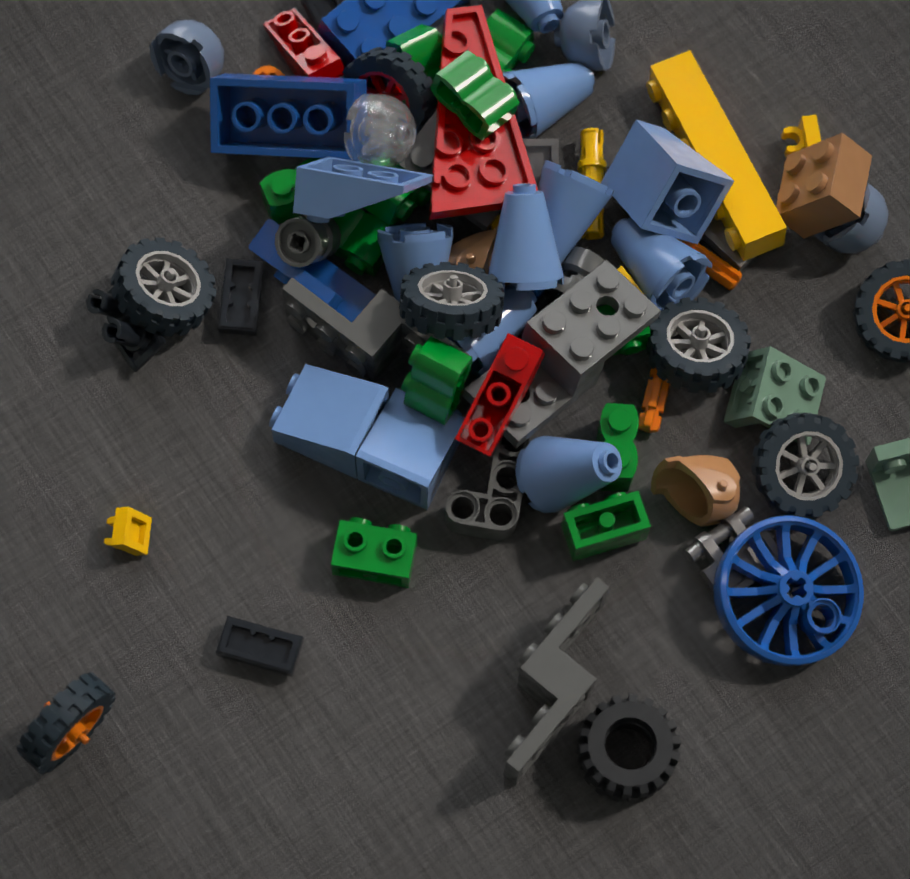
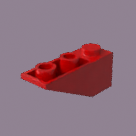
(303, 47)
(500, 394)

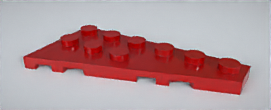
(468, 171)

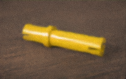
(593, 166)

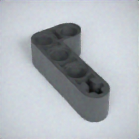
(496, 500)

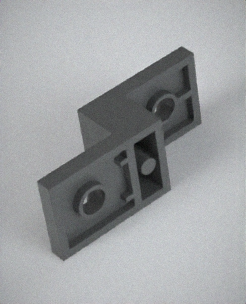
(364, 344)
(575, 345)
(554, 679)

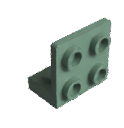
(772, 389)
(890, 476)

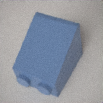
(666, 183)
(328, 416)
(407, 452)

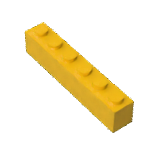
(700, 122)

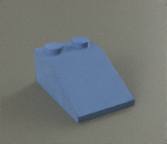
(340, 186)

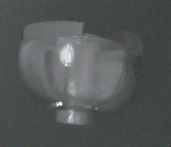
(380, 130)

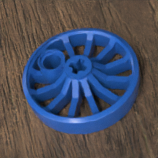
(776, 586)

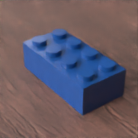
(368, 24)
(281, 114)

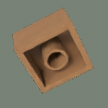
(823, 185)

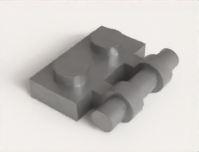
(706, 545)

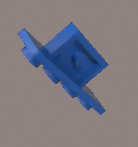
(321, 278)

